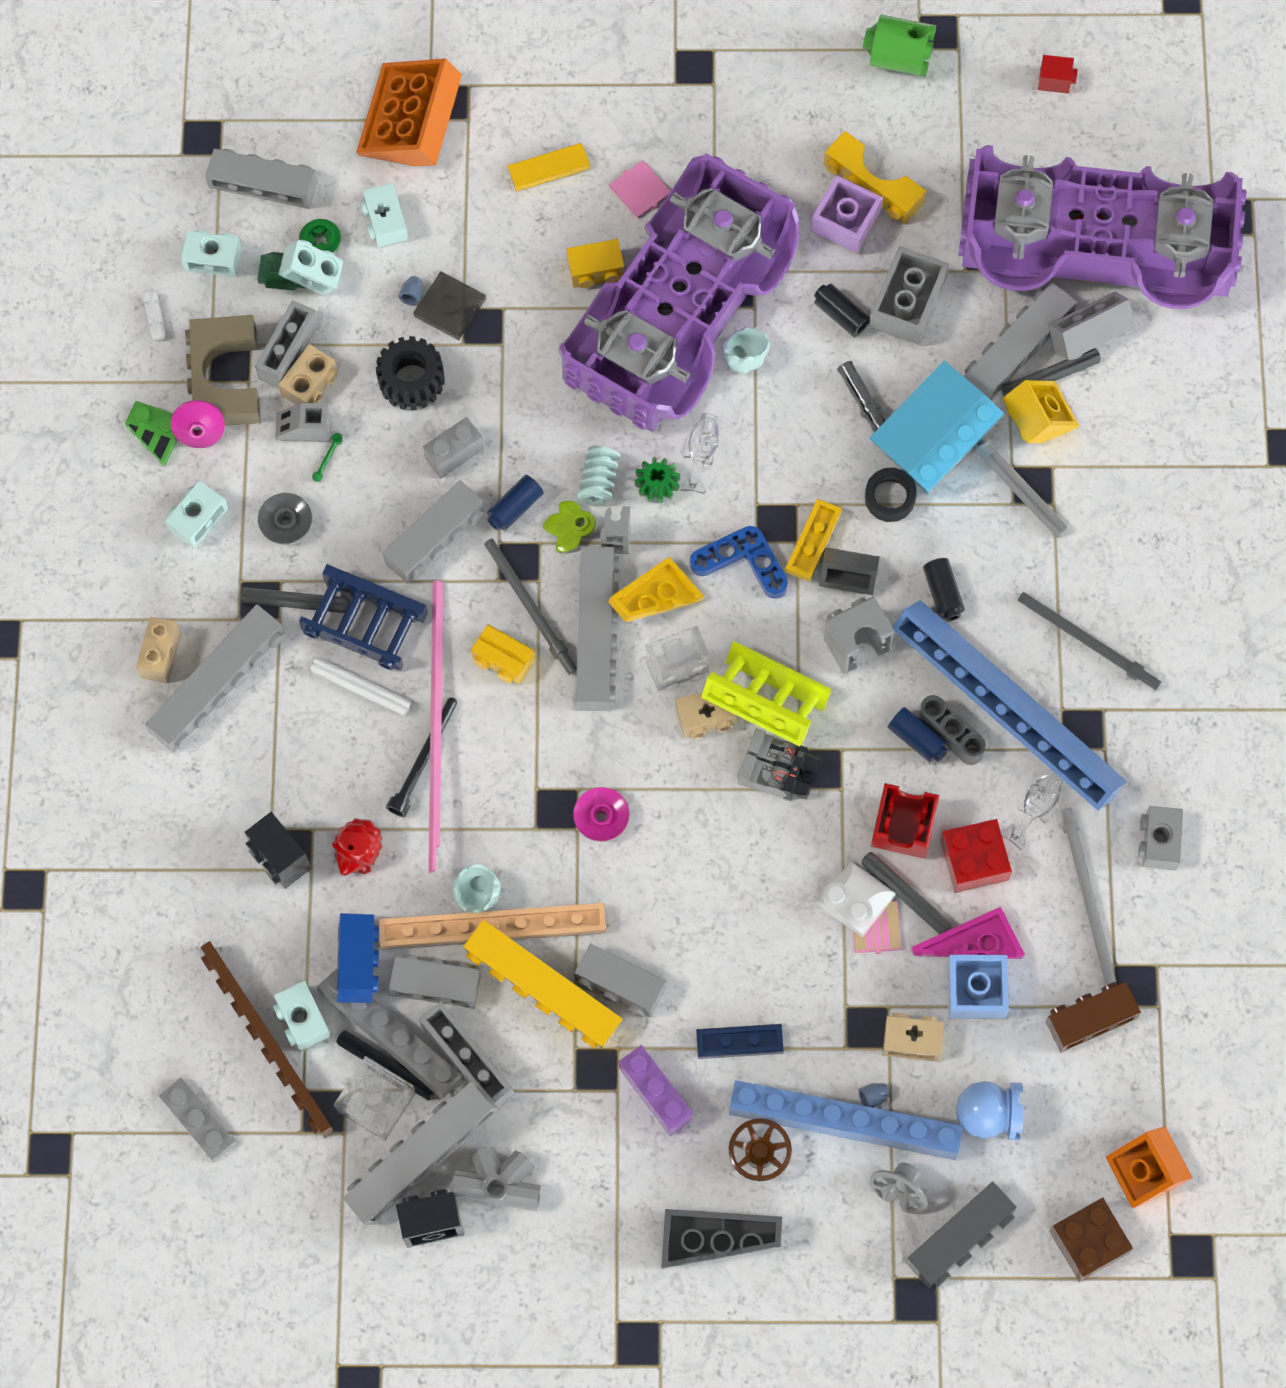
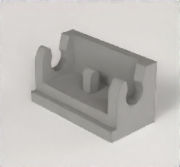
(617, 533)

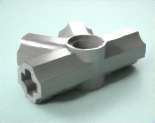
(491, 1174)

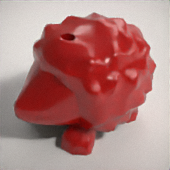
(357, 846)

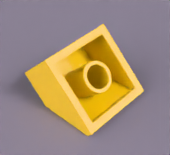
(1039, 411)

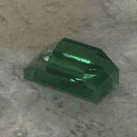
(269, 270)

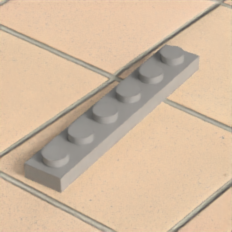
(396, 1040)

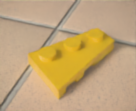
(656, 592)

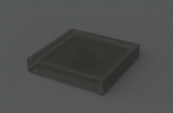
(449, 305)

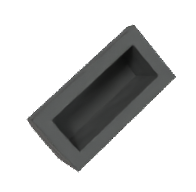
(849, 571)

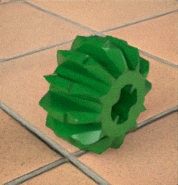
(656, 488)

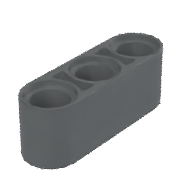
(949, 717)

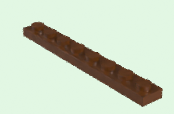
(271, 1050)

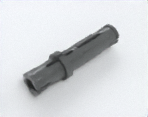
(858, 389)

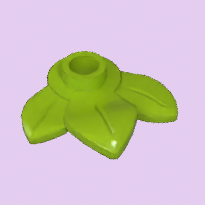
(566, 528)

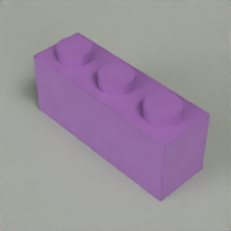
(655, 1090)

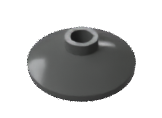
(283, 507)

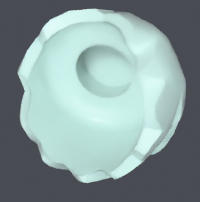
(746, 349)
(476, 888)

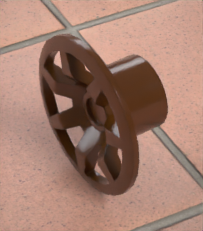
(760, 1150)

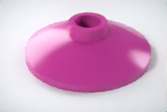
(201, 415)
(601, 801)

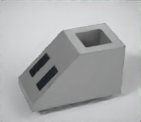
(304, 422)

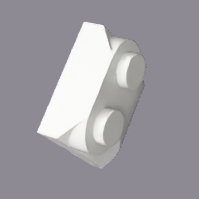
(856, 899)

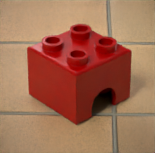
(904, 821)

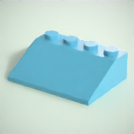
(936, 426)

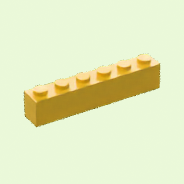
(543, 984)

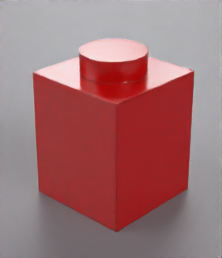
(1057, 74)

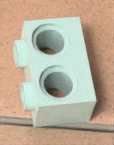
(309, 271)

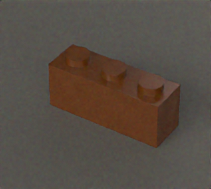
(1092, 1016)

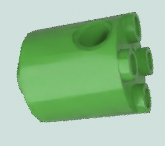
(900, 45)

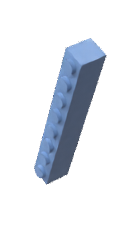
(846, 1120)

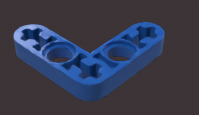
(750, 552)

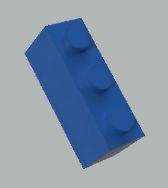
(357, 958)

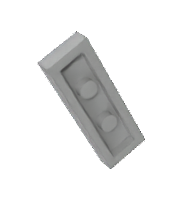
(197, 1119)

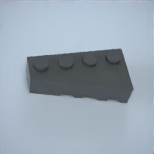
(714, 1235)

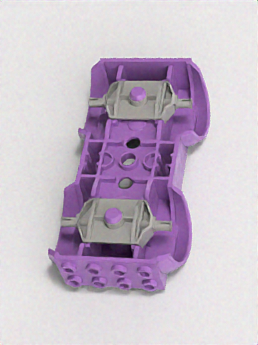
(1176, 253)
(662, 364)

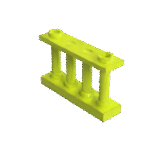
(757, 709)

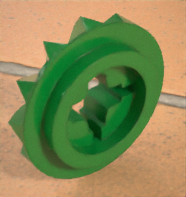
(319, 228)

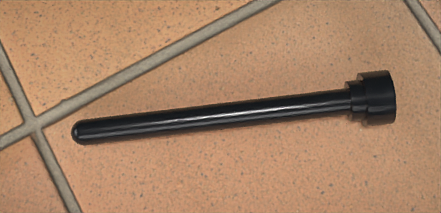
(400, 801)

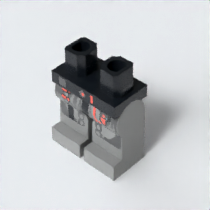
(777, 766)

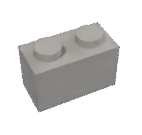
(453, 447)

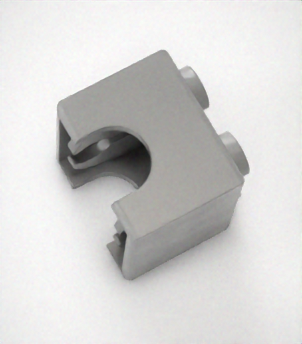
(856, 626)

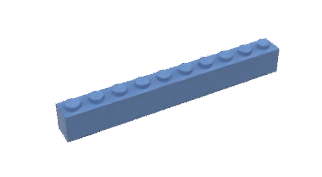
(1009, 705)

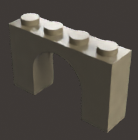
(210, 339)

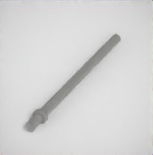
(1071, 828)

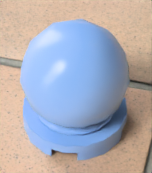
(989, 1110)

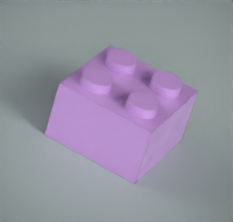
(846, 214)

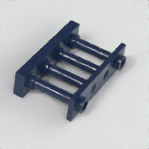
(361, 591)

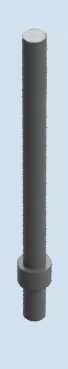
(557, 648)
(1133, 670)

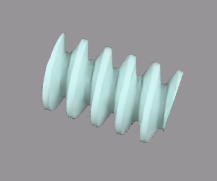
(597, 474)

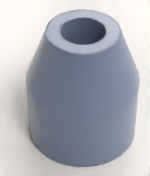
(411, 291)
(873, 1094)

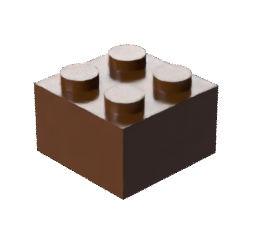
(1091, 1239)

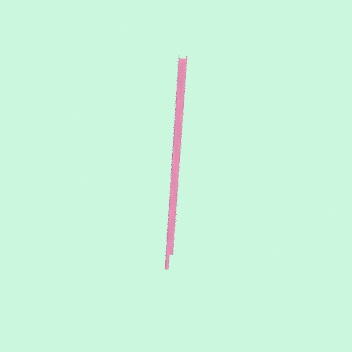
(435, 728)

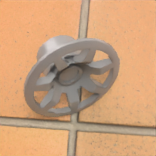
(902, 1184)

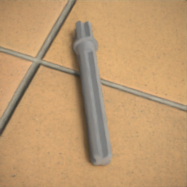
(1020, 487)

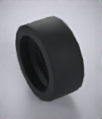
(888, 475)

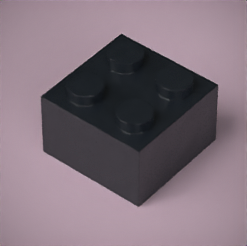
(278, 850)
(429, 1218)

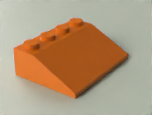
(410, 112)

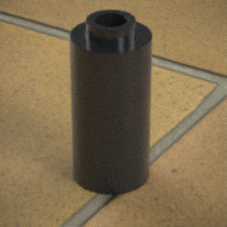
(841, 309)
(944, 589)

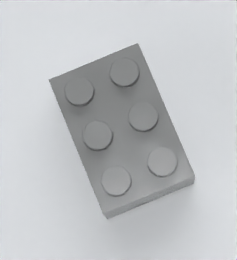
(908, 295)

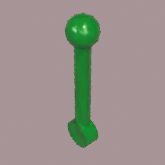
(336, 440)

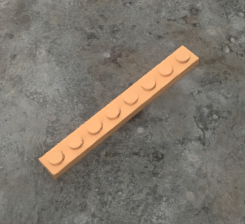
(513, 923)

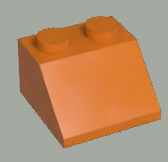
(1148, 1166)

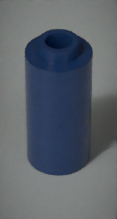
(514, 503)
(918, 735)

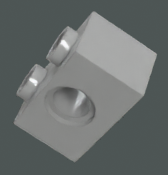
(1169, 823)

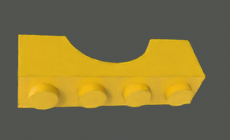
(900, 196)

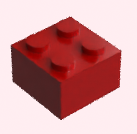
(976, 855)

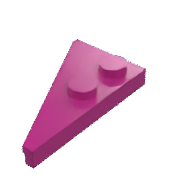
(980, 936)

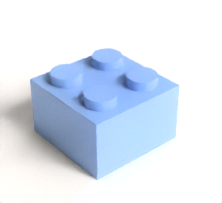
(977, 987)

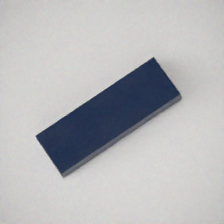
(739, 1041)

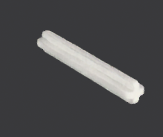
(360, 686)

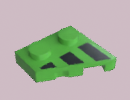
(153, 429)

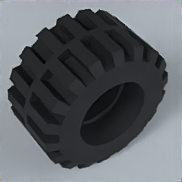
(405, 354)

